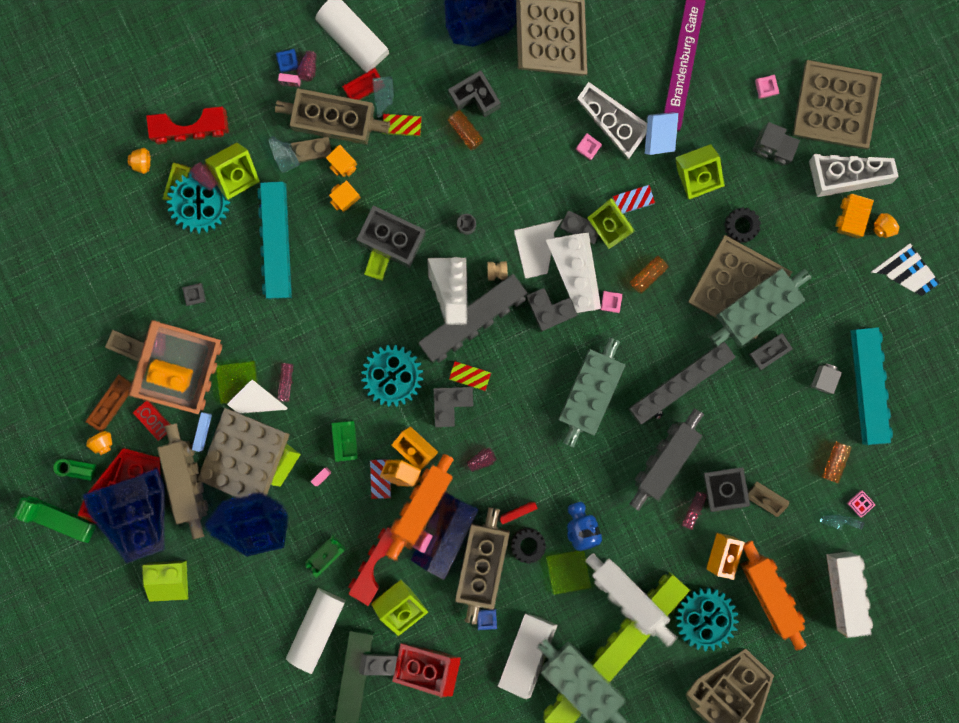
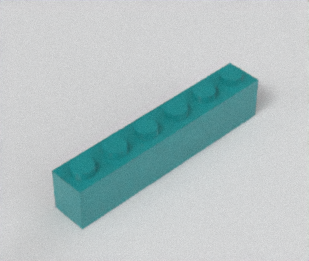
(275, 240)
(871, 386)

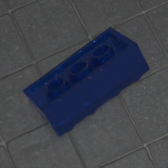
(449, 527)

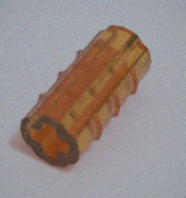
(465, 130)
(648, 274)
(836, 462)

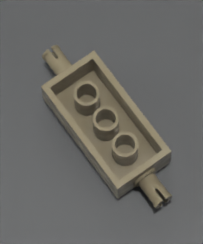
(332, 116)
(182, 481)
(482, 565)

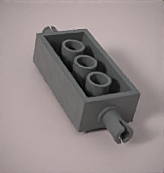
(668, 460)

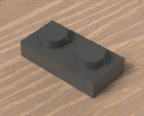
(576, 224)
(770, 351)
(378, 664)

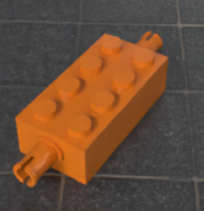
(423, 503)
(772, 596)

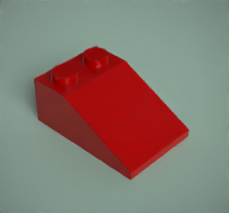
(426, 670)

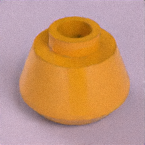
(139, 160)
(886, 226)
(100, 443)

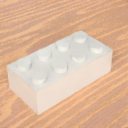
(849, 594)

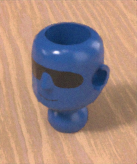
(583, 529)

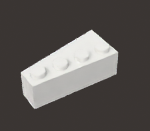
(616, 121)
(845, 174)
(577, 269)
(449, 283)

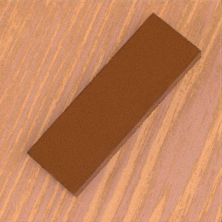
(110, 403)

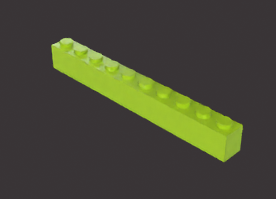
(621, 646)

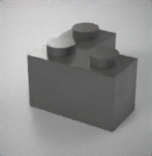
(476, 90)
(775, 144)
(548, 314)
(446, 399)

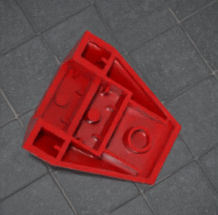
(124, 467)

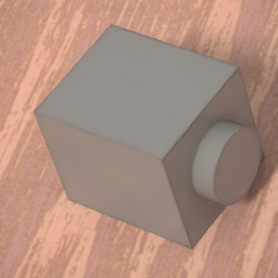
(826, 379)

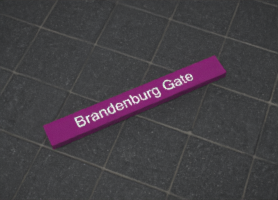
(684, 58)

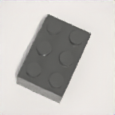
(391, 236)

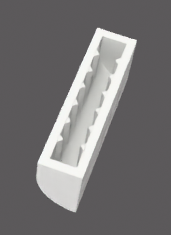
(351, 34)
(315, 630)
(525, 658)

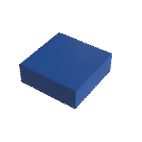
(287, 60)
(487, 619)

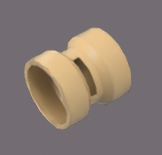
(498, 270)

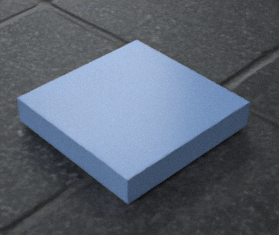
(661, 133)

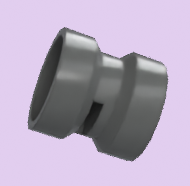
(466, 224)

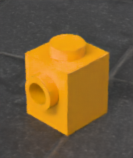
(341, 162)
(343, 196)

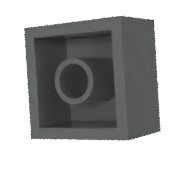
(726, 489)

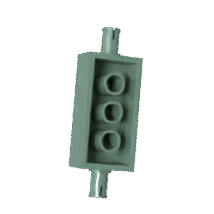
(760, 307)
(591, 392)
(582, 683)

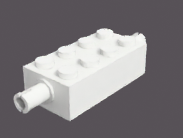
(633, 600)

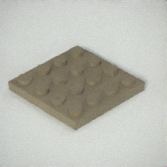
(552, 36)
(837, 104)
(730, 275)
(242, 455)

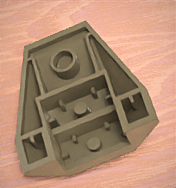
(732, 691)

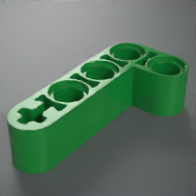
(35, 510)

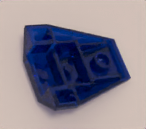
(479, 20)
(131, 515)
(250, 524)

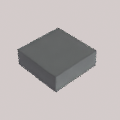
(194, 294)

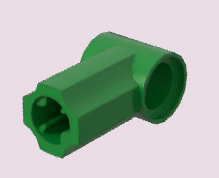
(75, 469)

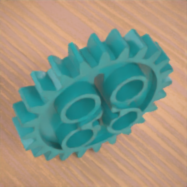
(180, 203)
(381, 361)
(719, 632)

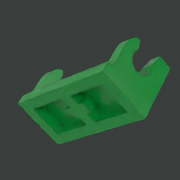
(344, 441)
(325, 556)

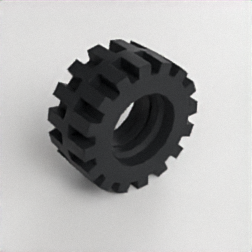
(750, 216)
(540, 547)

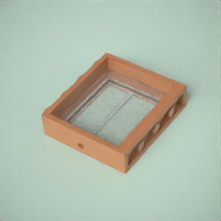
(181, 349)

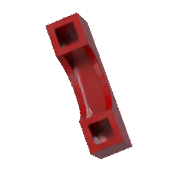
(212, 122)
(365, 585)

